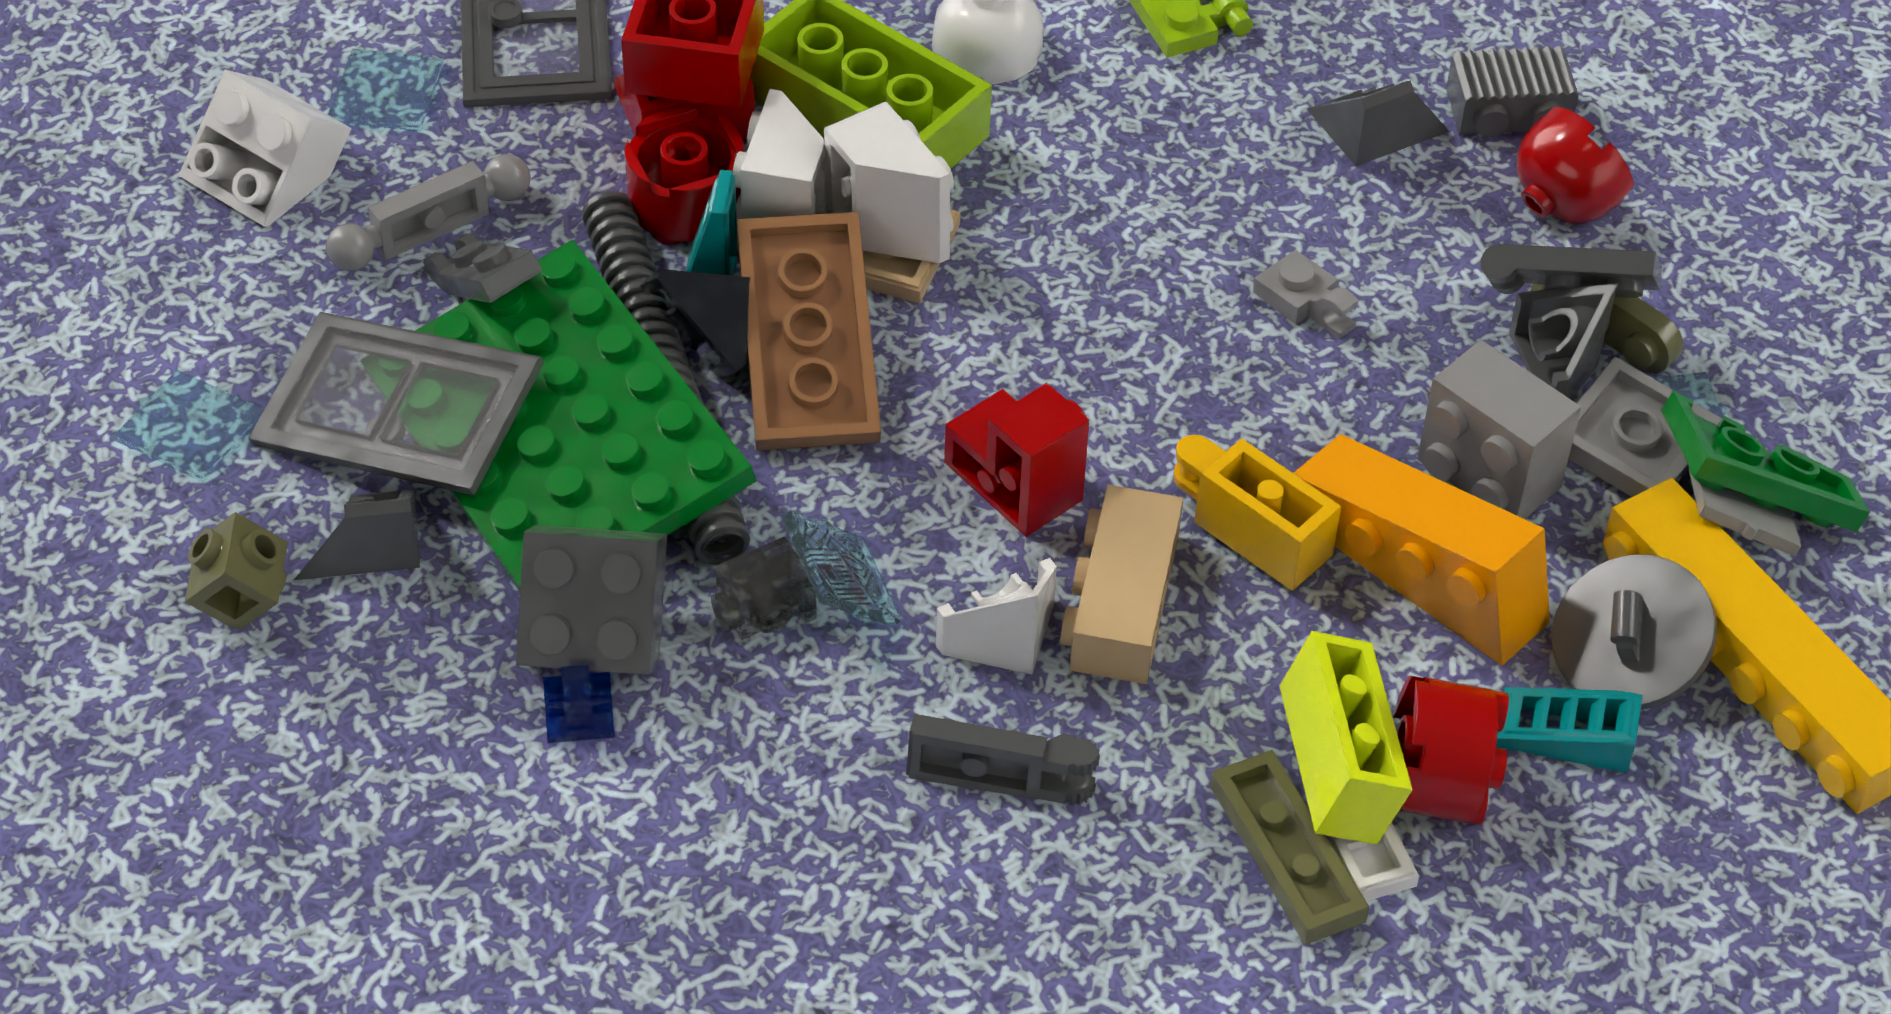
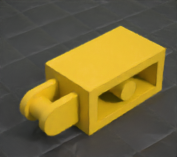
(1258, 507)

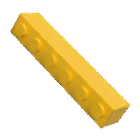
(1769, 647)

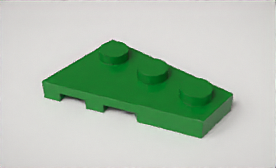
(1736, 460)

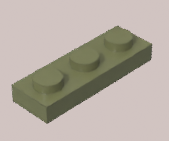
(1283, 843)

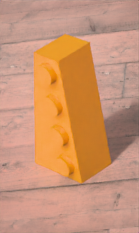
(1437, 546)

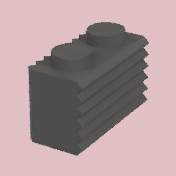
(1508, 88)

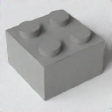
(1497, 431)

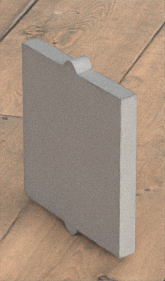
(1748, 518)

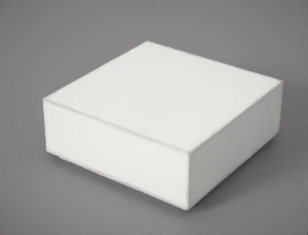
(1379, 867)

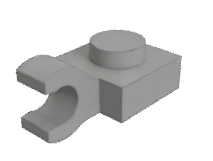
(1304, 289)

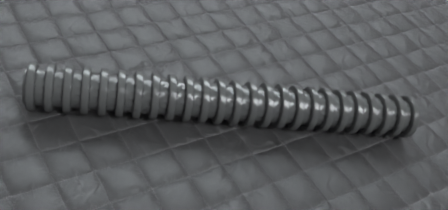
(625, 265)

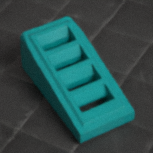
(716, 238)
(1588, 747)

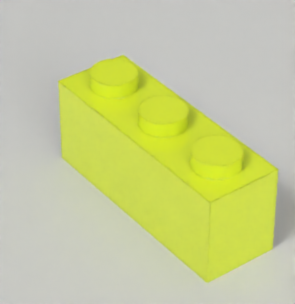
(1344, 738)

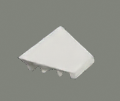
(1005, 626)

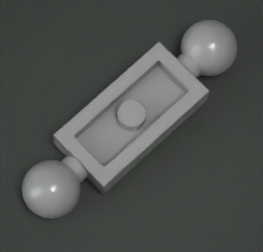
(427, 211)

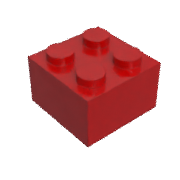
(692, 49)

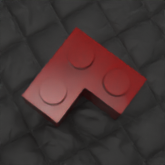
(1022, 454)

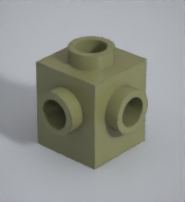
(236, 571)

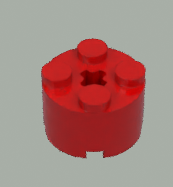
(674, 169)
(1451, 747)

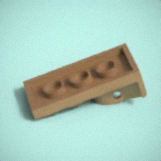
(808, 331)

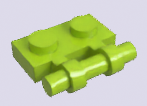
(1188, 25)

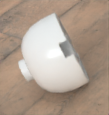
(989, 37)

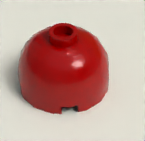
(1568, 171)

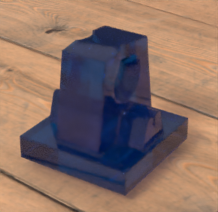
(578, 705)

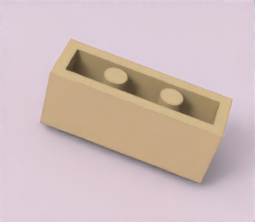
(1122, 584)

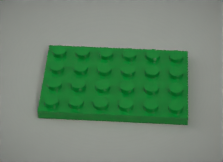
(606, 425)

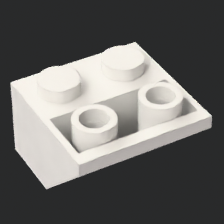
(262, 148)
(783, 164)
(893, 182)

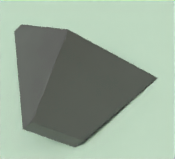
(1377, 121)
(1562, 333)
(372, 537)

